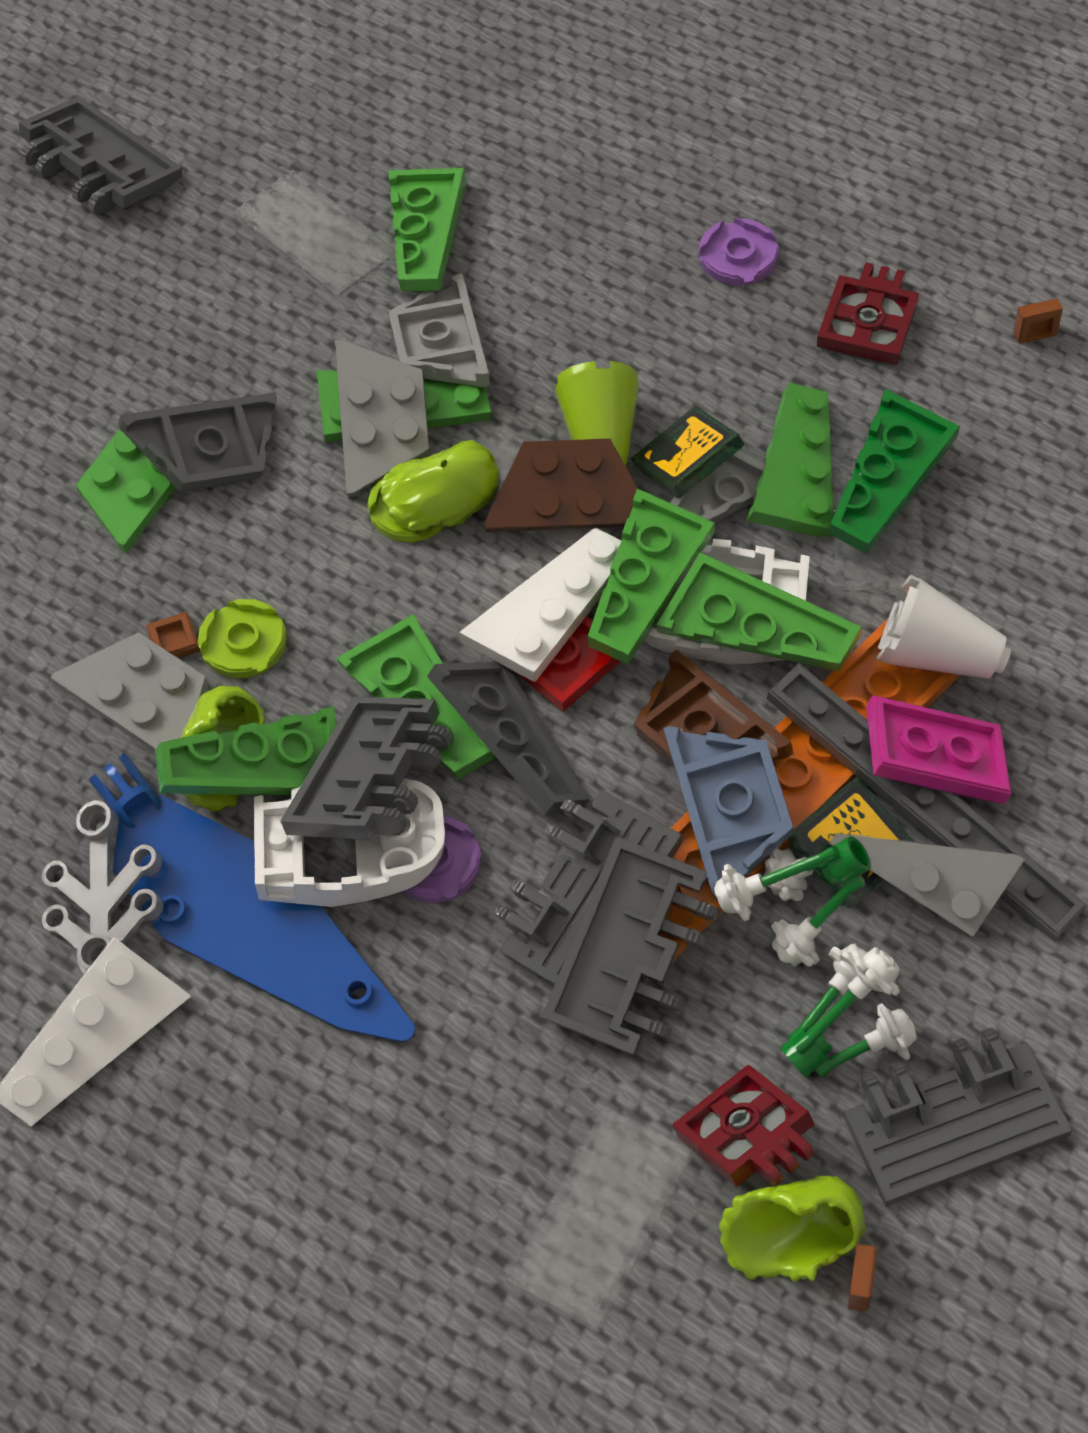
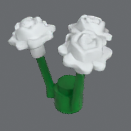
(786, 878)
(860, 973)

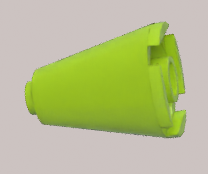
(599, 402)

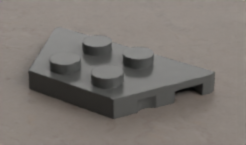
(205, 441)

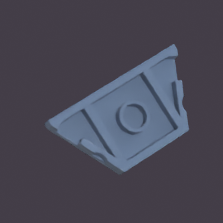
(730, 799)

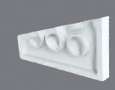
(545, 610)
(95, 1023)

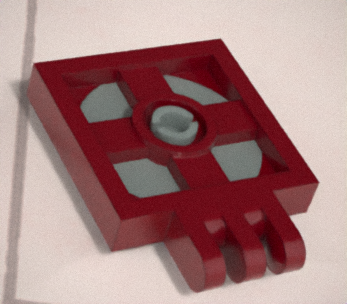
(869, 316)
(747, 1129)

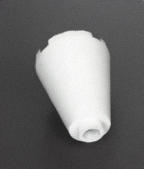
(940, 635)

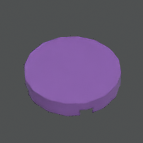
(740, 262)
(455, 869)

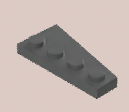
(512, 730)

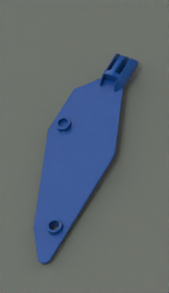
(217, 914)

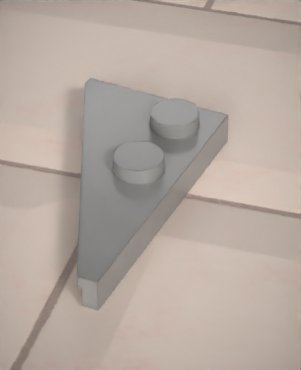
(725, 489)
(947, 880)

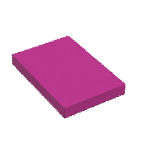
(937, 750)

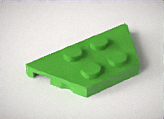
(124, 490)

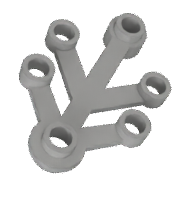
(102, 896)

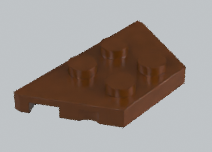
(564, 488)
(699, 706)

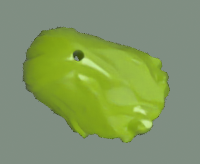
(441, 487)
(221, 711)
(792, 1228)

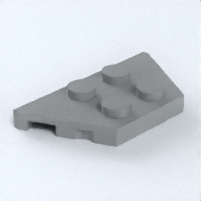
(441, 336)
(379, 414)
(136, 688)

